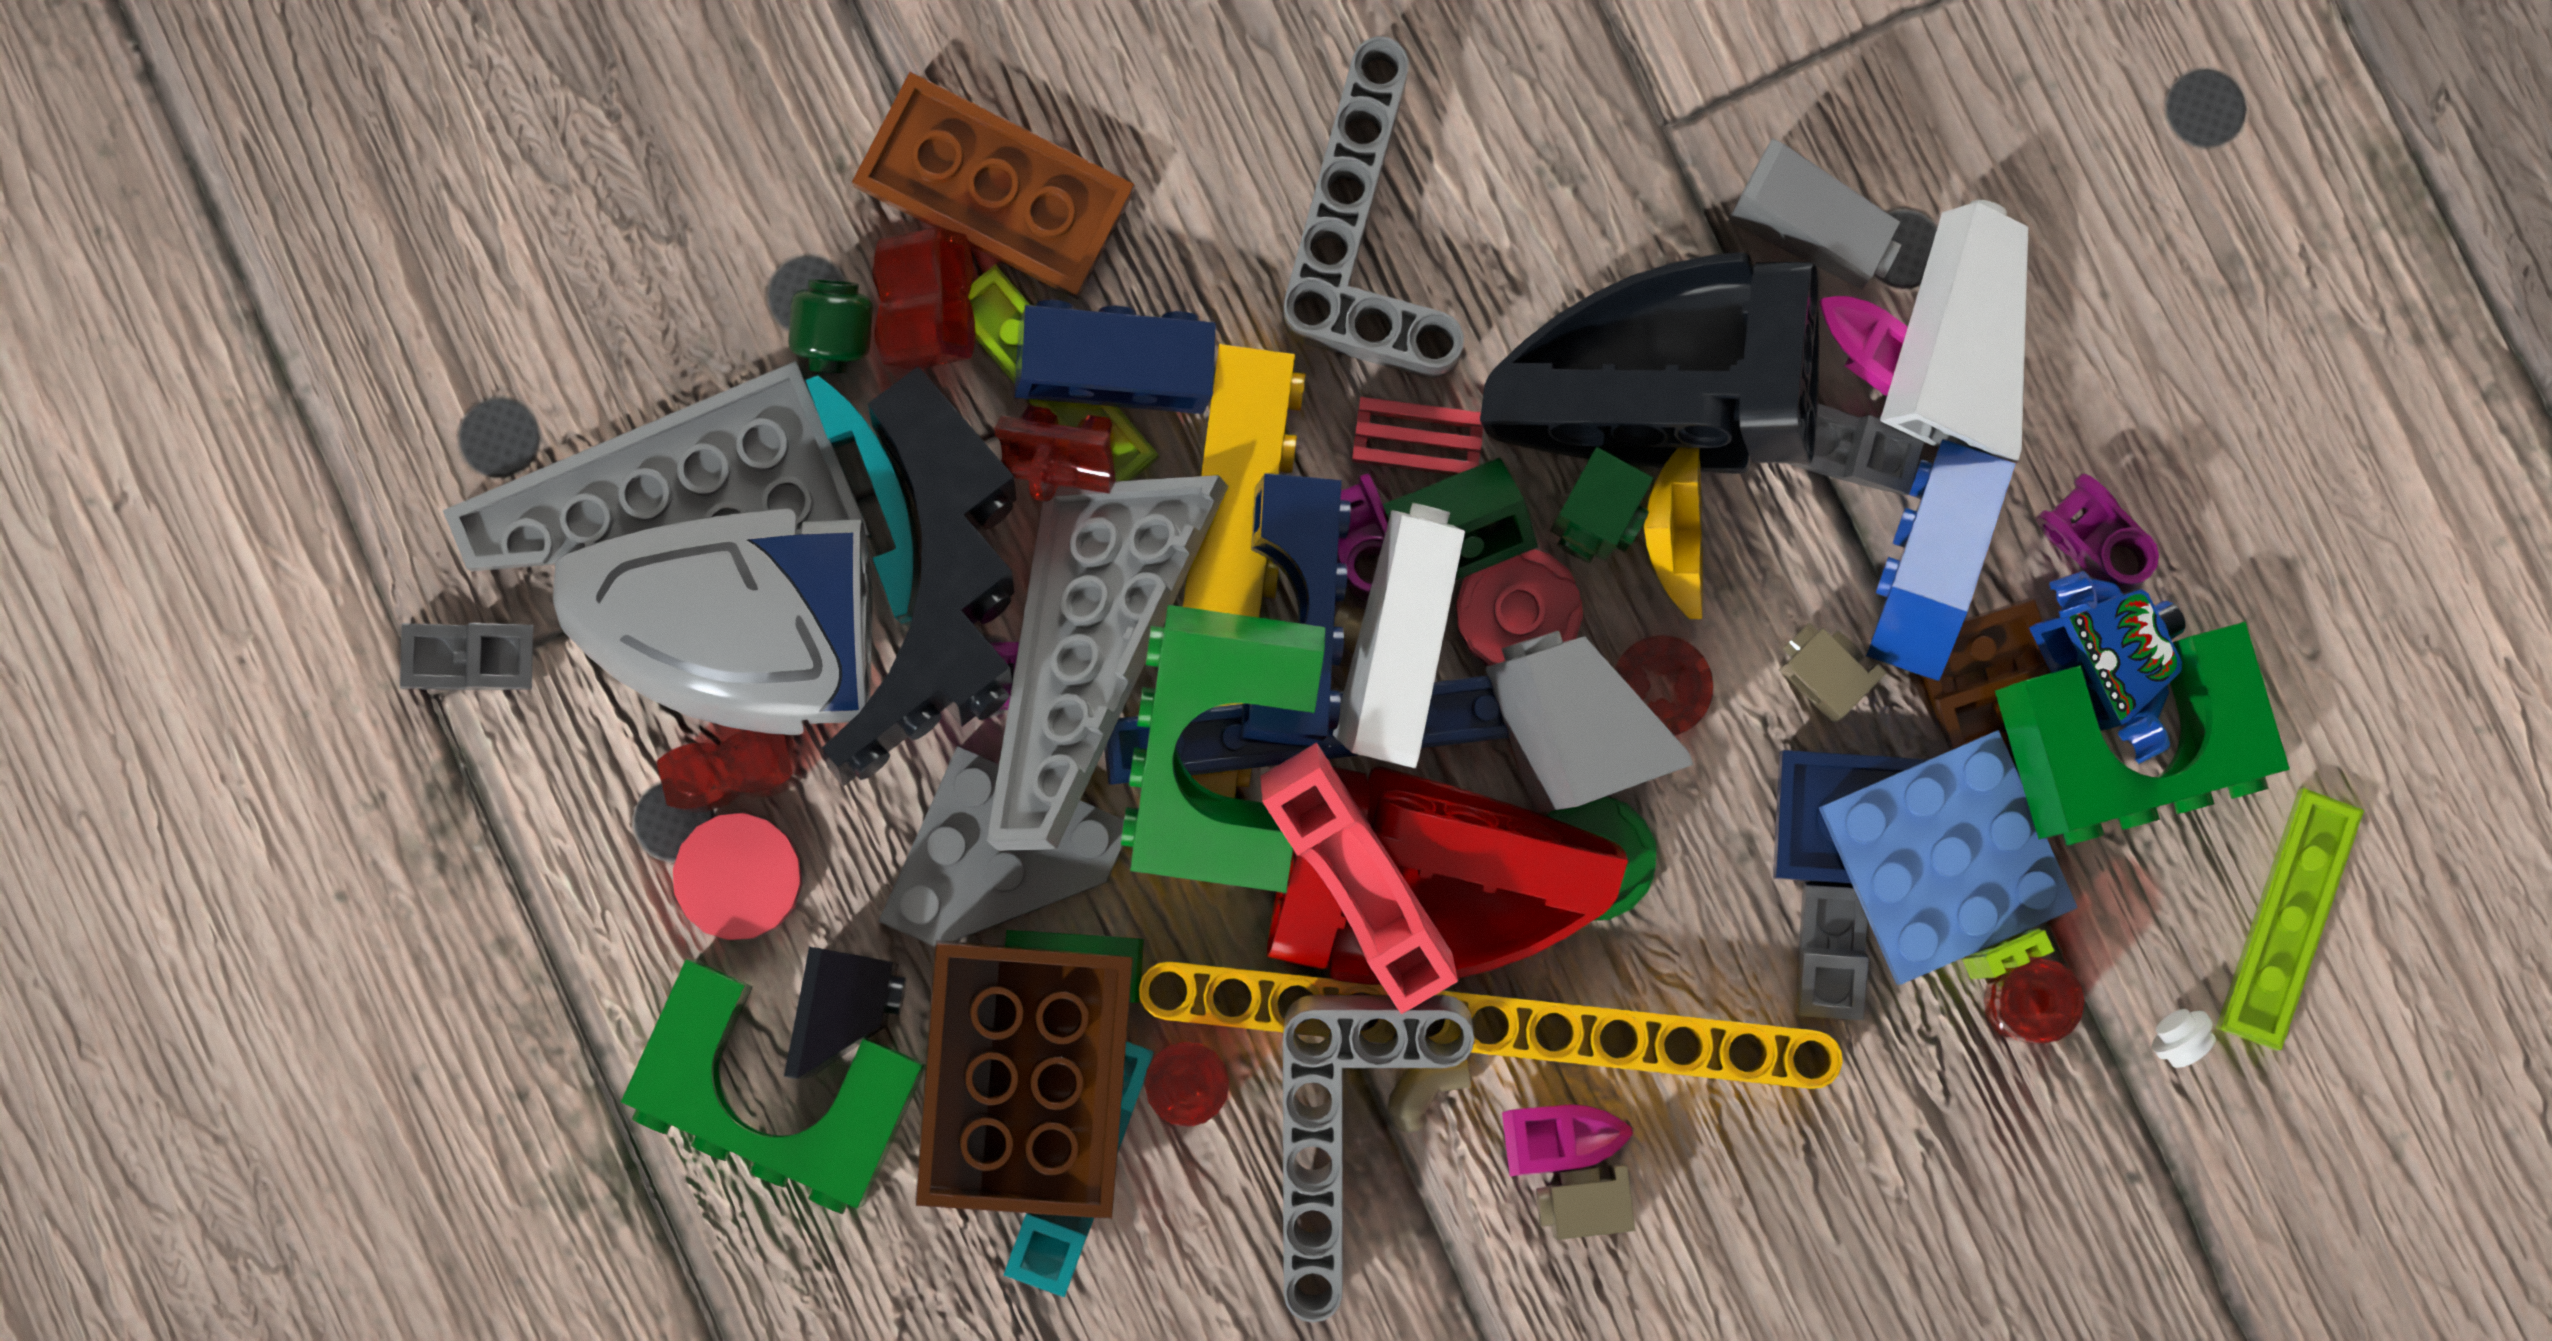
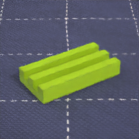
(2007, 954)

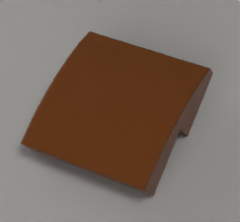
(1987, 656)

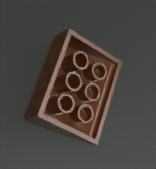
(1023, 1080)

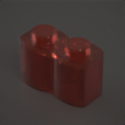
(924, 298)
(712, 776)

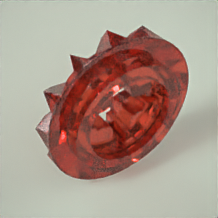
(1665, 655)

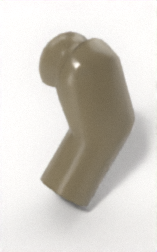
(1417, 1091)

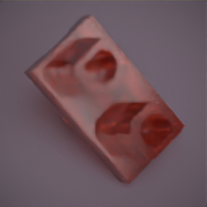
(1057, 454)

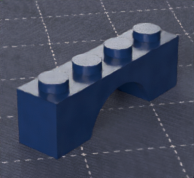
(1299, 531)

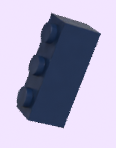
(1115, 357)

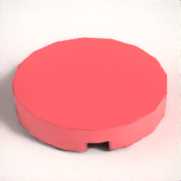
(1516, 603)
(737, 876)

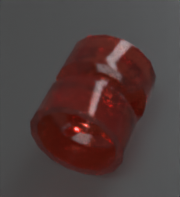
(2034, 1002)
(1187, 1084)

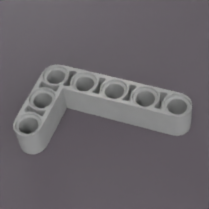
(1348, 223)
(1323, 1125)

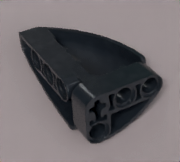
(1669, 362)

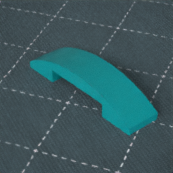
(898, 567)
(1052, 1244)

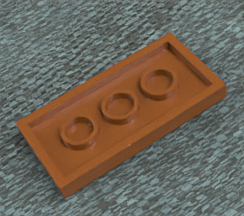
(995, 184)

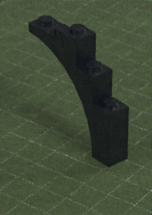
(963, 580)

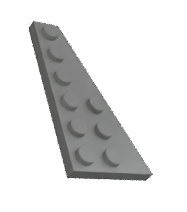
(715, 458)
(1094, 591)

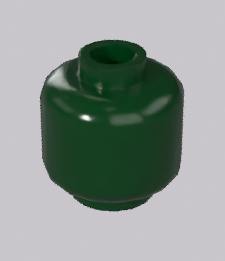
(830, 324)

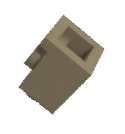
(1828, 670)
(1587, 1204)

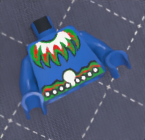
(2122, 653)

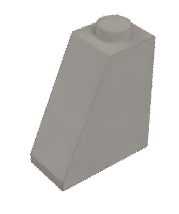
(1816, 217)

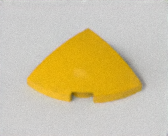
(1675, 530)

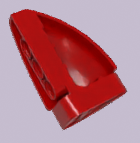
(1482, 869)

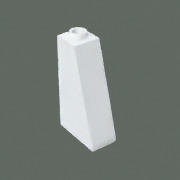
(1967, 337)
(1401, 637)

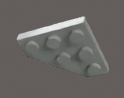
(964, 885)

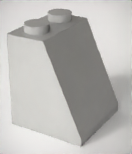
(1577, 724)

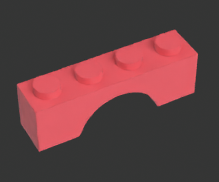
(1374, 896)

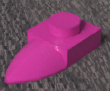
(1867, 336)
(1560, 1138)

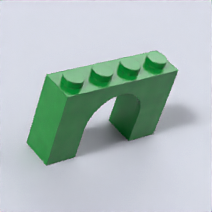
(1203, 664)
(2079, 783)
(682, 1087)

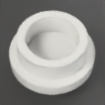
(2184, 1037)

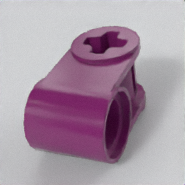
(1365, 531)
(2098, 531)

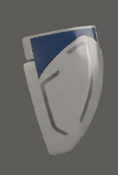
(730, 617)

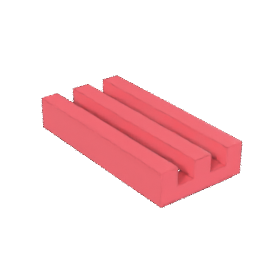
(1423, 413)

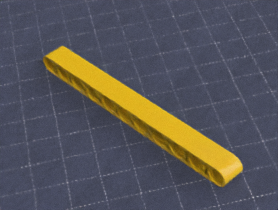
(1521, 1017)

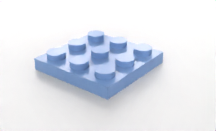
(1947, 858)

